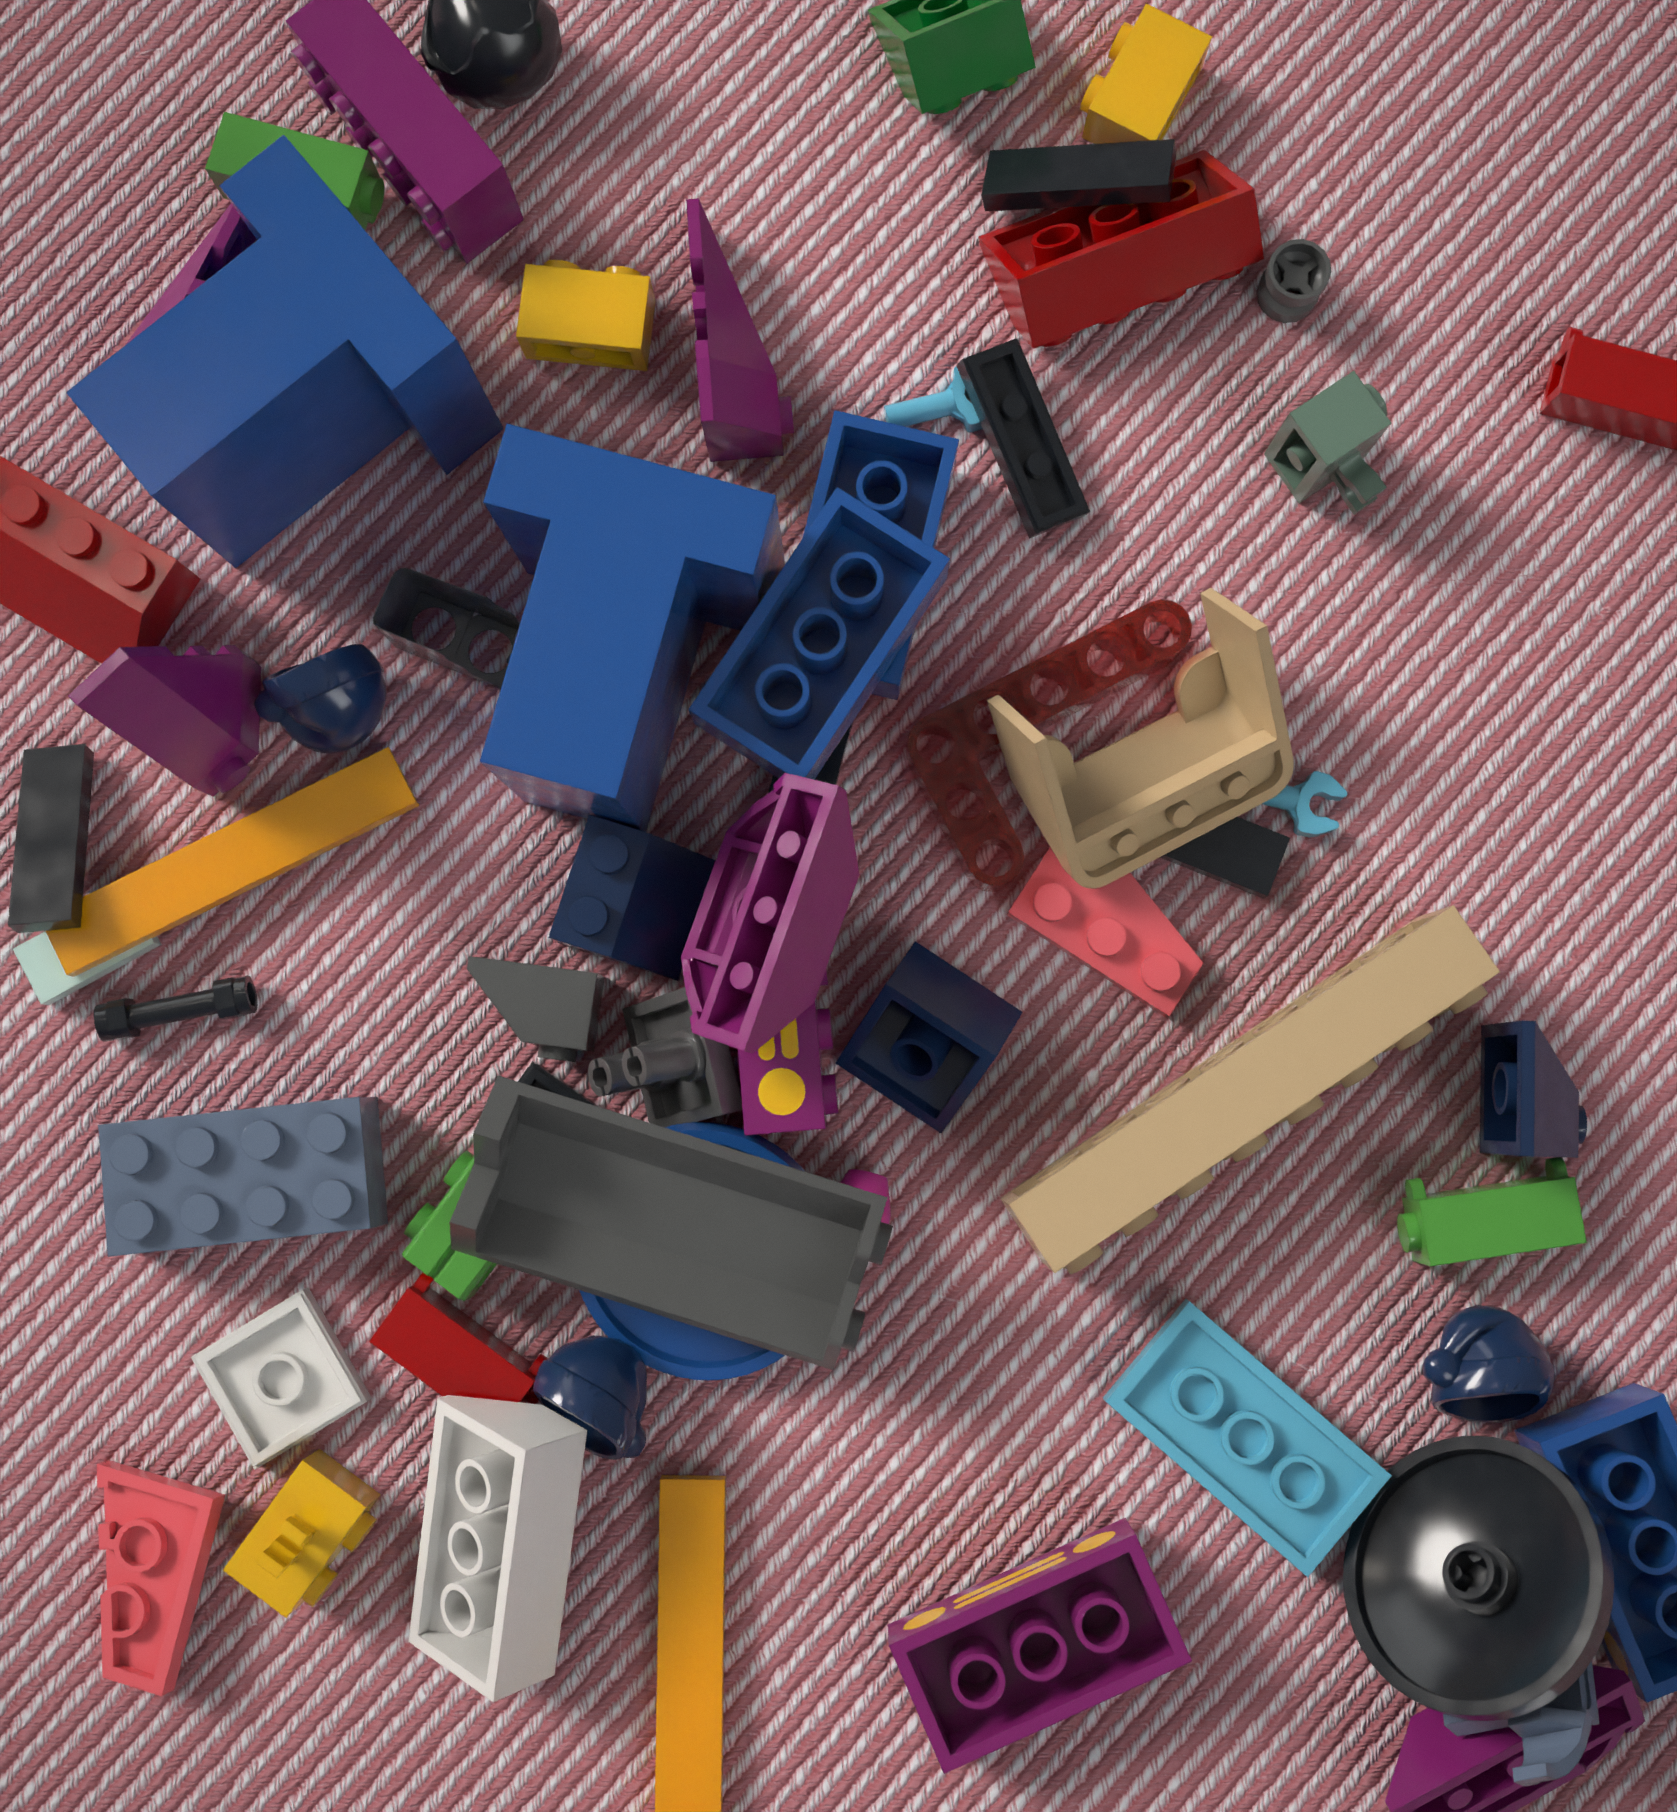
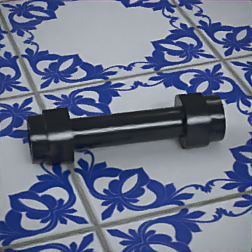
(125, 1018)

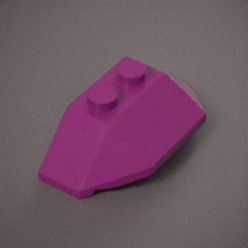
(770, 913)
(1476, 1771)

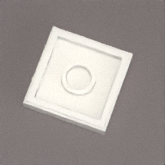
(281, 1378)

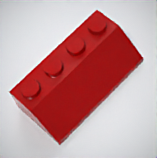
(1106, 260)
(82, 571)

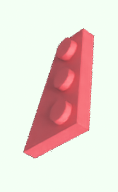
(1110, 931)
(155, 1565)

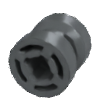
(1302, 268)

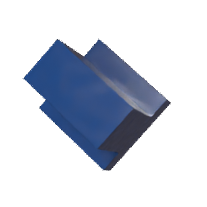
(283, 370)
(616, 610)

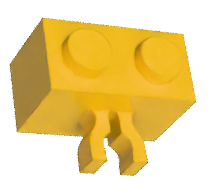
(302, 1533)

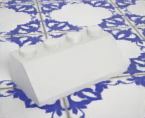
(496, 1541)

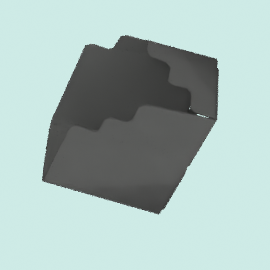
(413, 592)

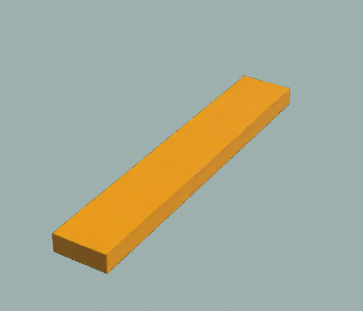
(234, 860)
(690, 1644)

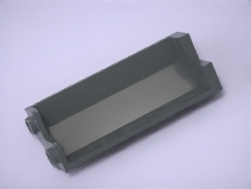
(668, 1223)

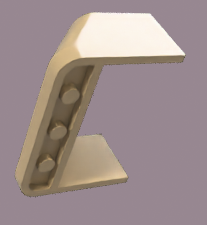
(1171, 778)

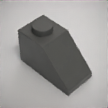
(544, 1004)

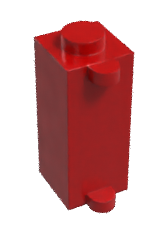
(1613, 389)
(453, 1350)

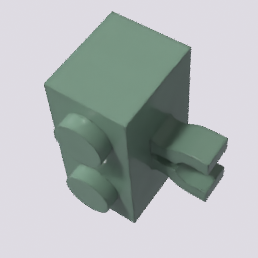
(1328, 443)

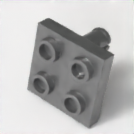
(678, 1071)

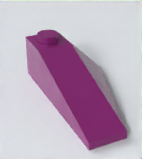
(734, 374)

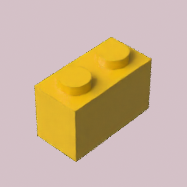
(1147, 81)
(586, 315)

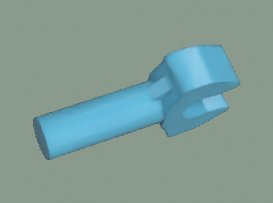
(935, 406)
(1297, 799)

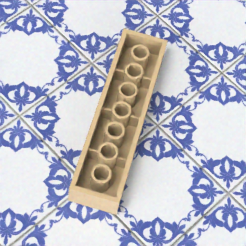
(1249, 1087)

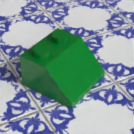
(952, 48)

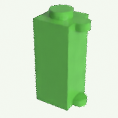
(342, 167)
(1491, 1218)

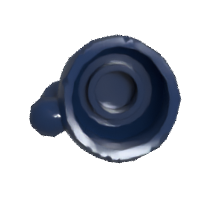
(327, 700)
(1489, 1367)
(601, 1389)

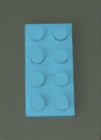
(1247, 1437)

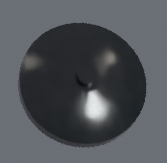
(1479, 1579)

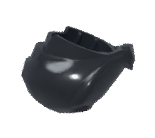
(491, 49)

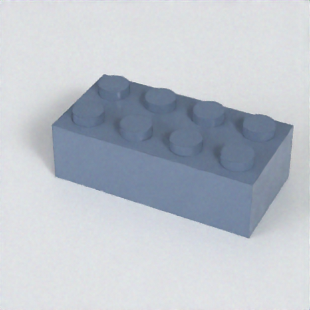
(242, 1175)

